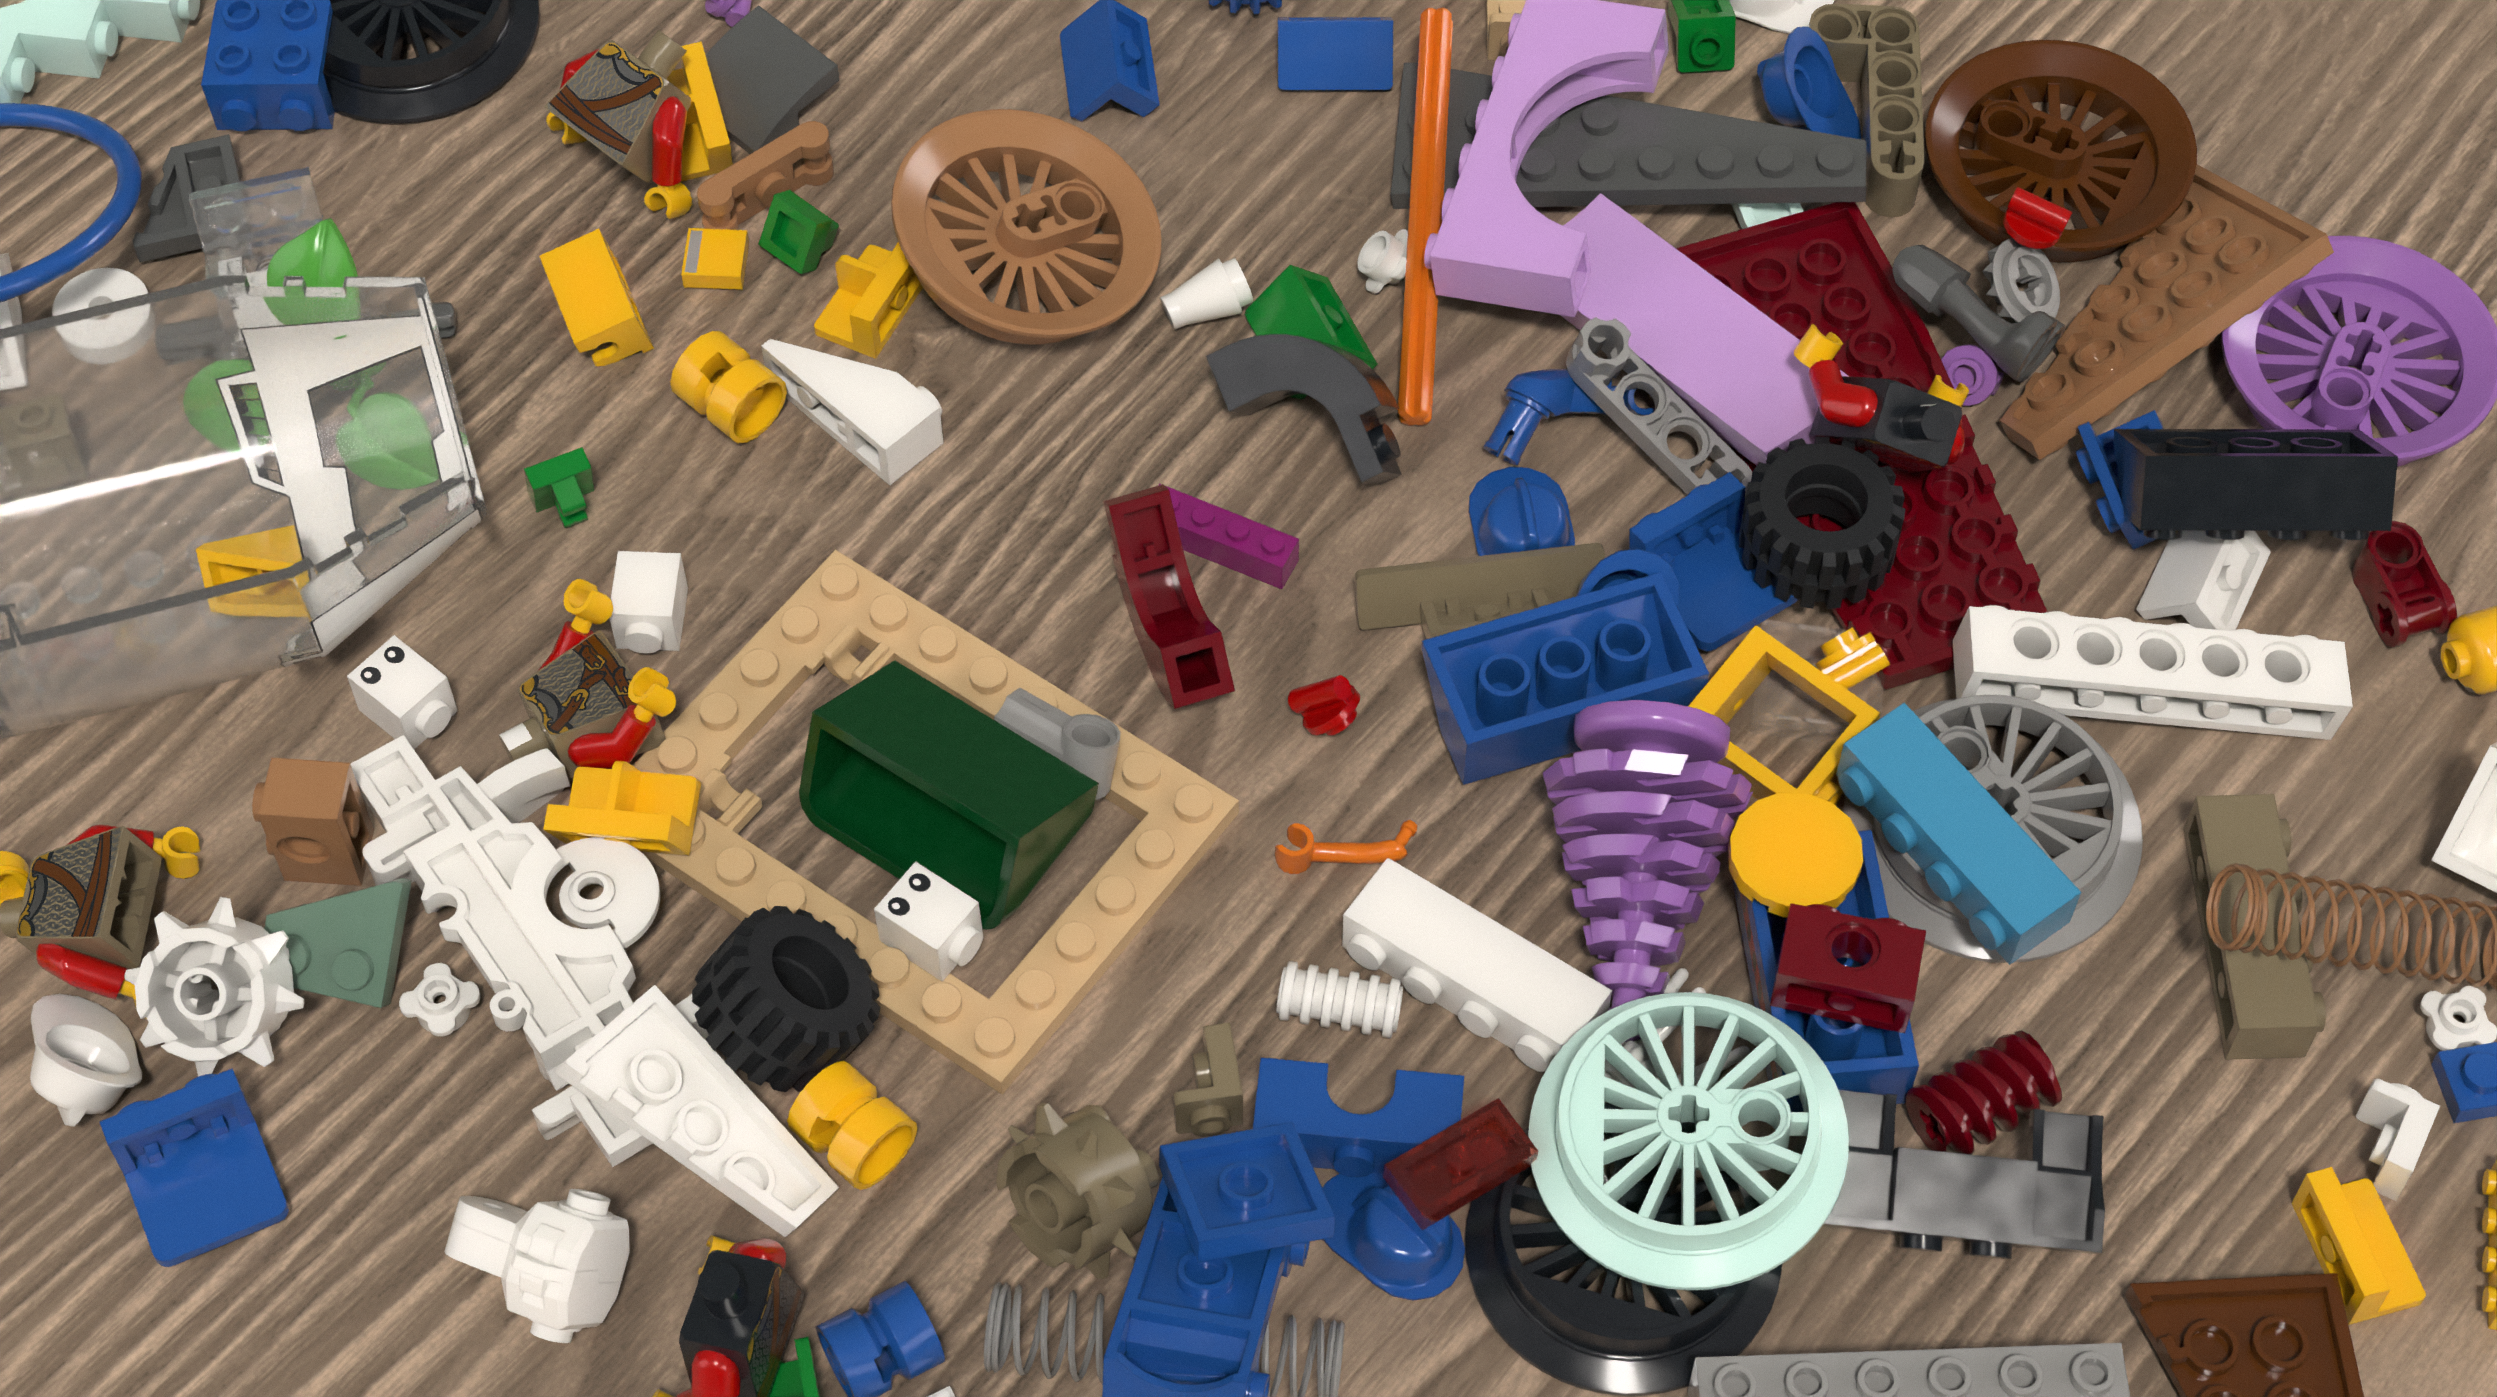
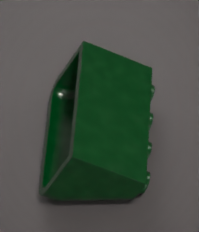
(938, 783)

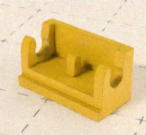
(595, 299)

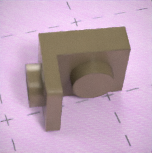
(1219, 1093)

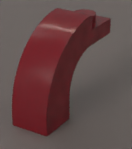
(1166, 614)

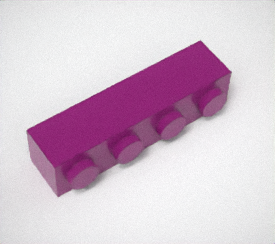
(1234, 540)

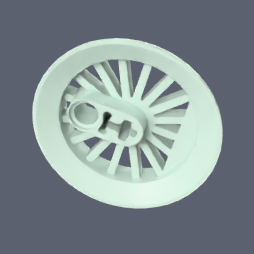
(1571, 1123)

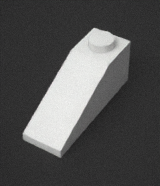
(860, 406)

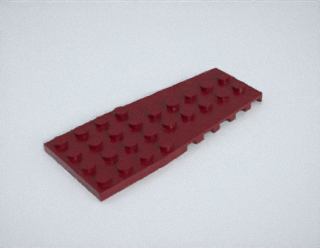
(1954, 535)

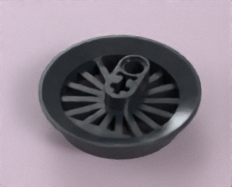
(431, 83)
(1592, 1335)

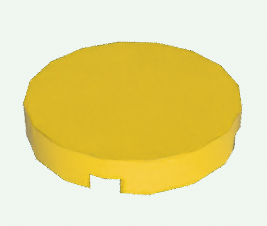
(1794, 852)

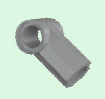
(1080, 741)

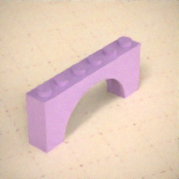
(1490, 236)

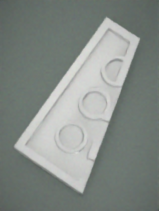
(688, 1102)

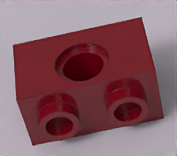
(1870, 995)

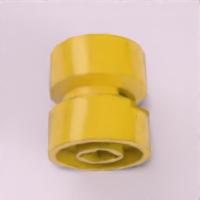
(728, 386)
(845, 1118)

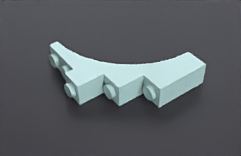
(78, 36)

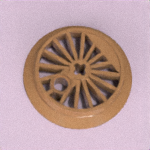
(1036, 237)

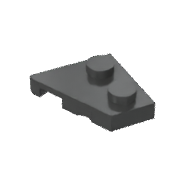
(185, 170)

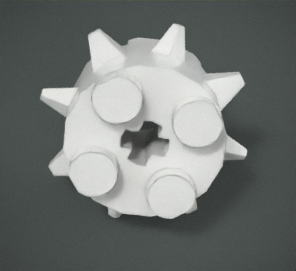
(209, 1023)

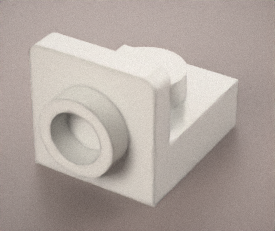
(2404, 1127)

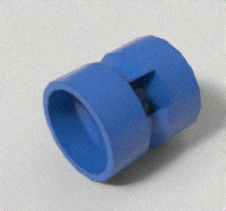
(881, 1343)

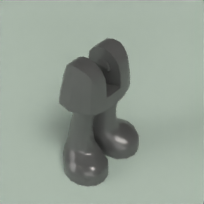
(1942, 288)

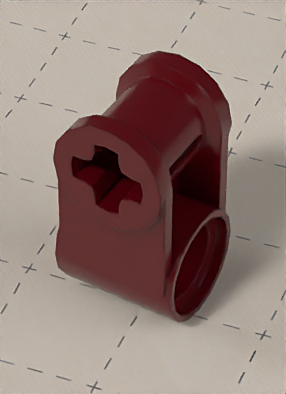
(2403, 594)

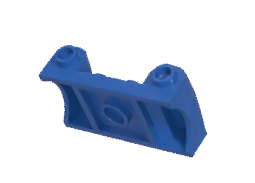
(1192, 1322)

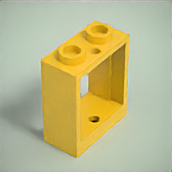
(1741, 677)

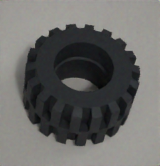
(1829, 483)
(785, 998)

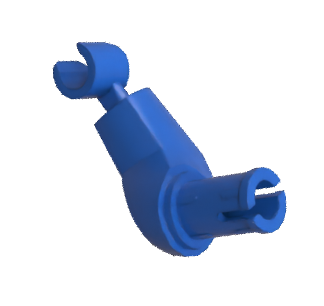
(1536, 397)

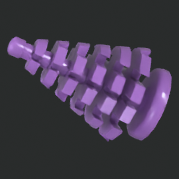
(1643, 832)

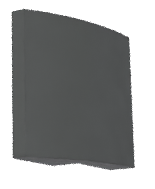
(765, 78)

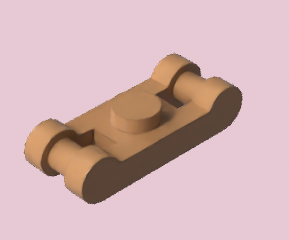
(779, 166)

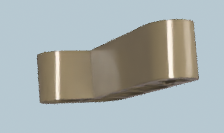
(1883, 54)

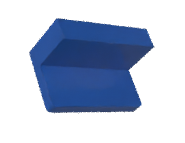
(1335, 53)
(1107, 59)

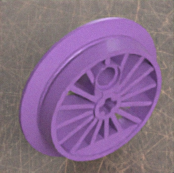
(2310, 356)

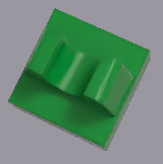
(797, 232)
(561, 484)

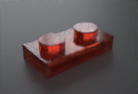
(1460, 1164)

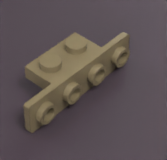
(1471, 589)

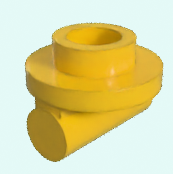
(1852, 658)

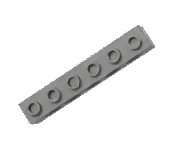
(1955, 1372)

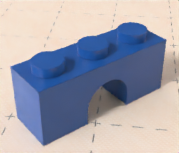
(1348, 1141)

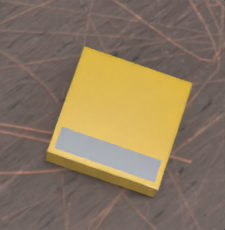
(715, 258)

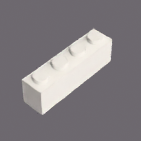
(1470, 965)

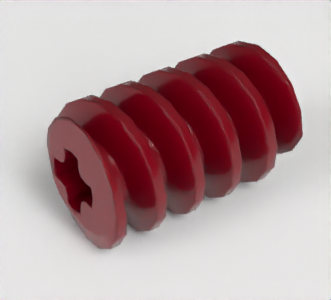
(1982, 1092)

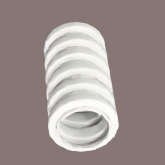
(1339, 999)

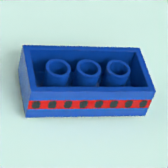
(1855, 1054)

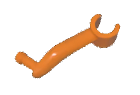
(1339, 852)

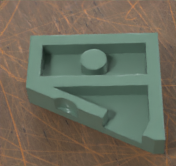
(347, 942)

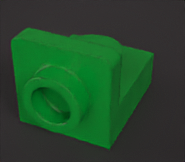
(1703, 34)

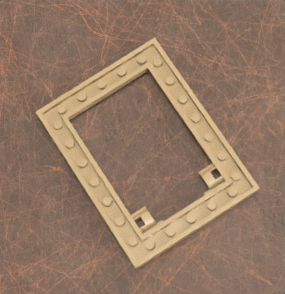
(826, 625)

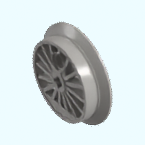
(2099, 866)

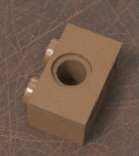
(314, 820)

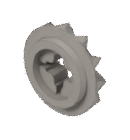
(2014, 264)

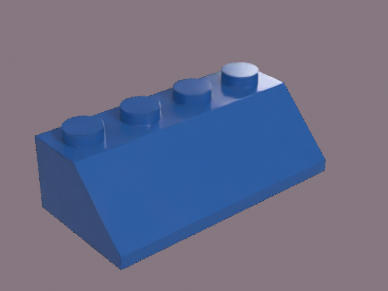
(1517, 682)

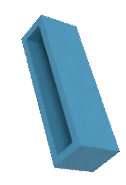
(1956, 834)

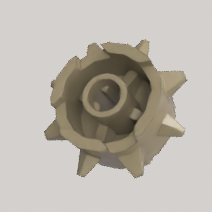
(1077, 1188)

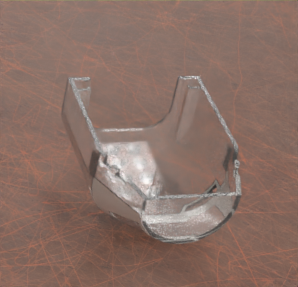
(203, 424)

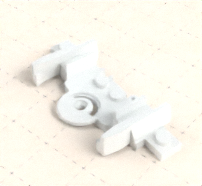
(475, 855)

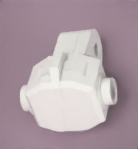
(554, 1261)

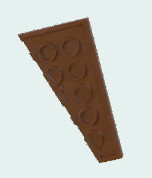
(2251, 1335)

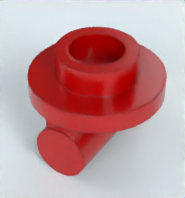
(2034, 220)
(1326, 705)

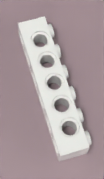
(2155, 672)

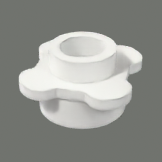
(1383, 259)
(448, 1015)
(2449, 1033)

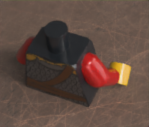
(1887, 417)
(738, 1320)

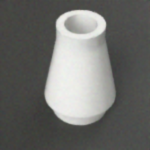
(1208, 295)

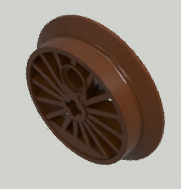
(2055, 156)

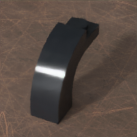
(1284, 365)

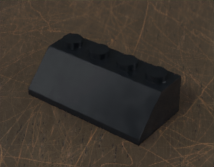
(2255, 482)

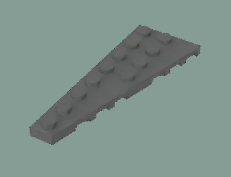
(1646, 154)

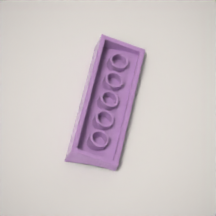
(1696, 334)

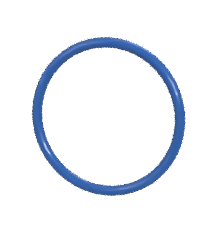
(111, 219)

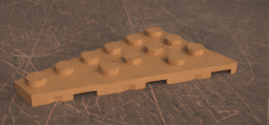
(2172, 296)

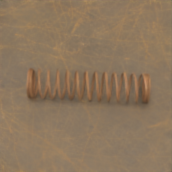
(2256, 905)

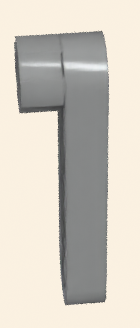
(1670, 411)

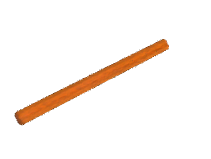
(1425, 216)

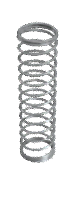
(1003, 1327)

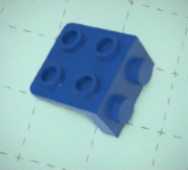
(268, 65)
(1703, 549)
(196, 1168)

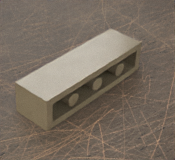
(2259, 1000)

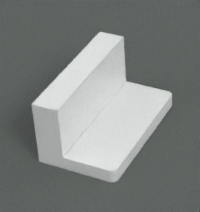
(2205, 579)

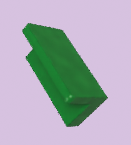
(1307, 307)

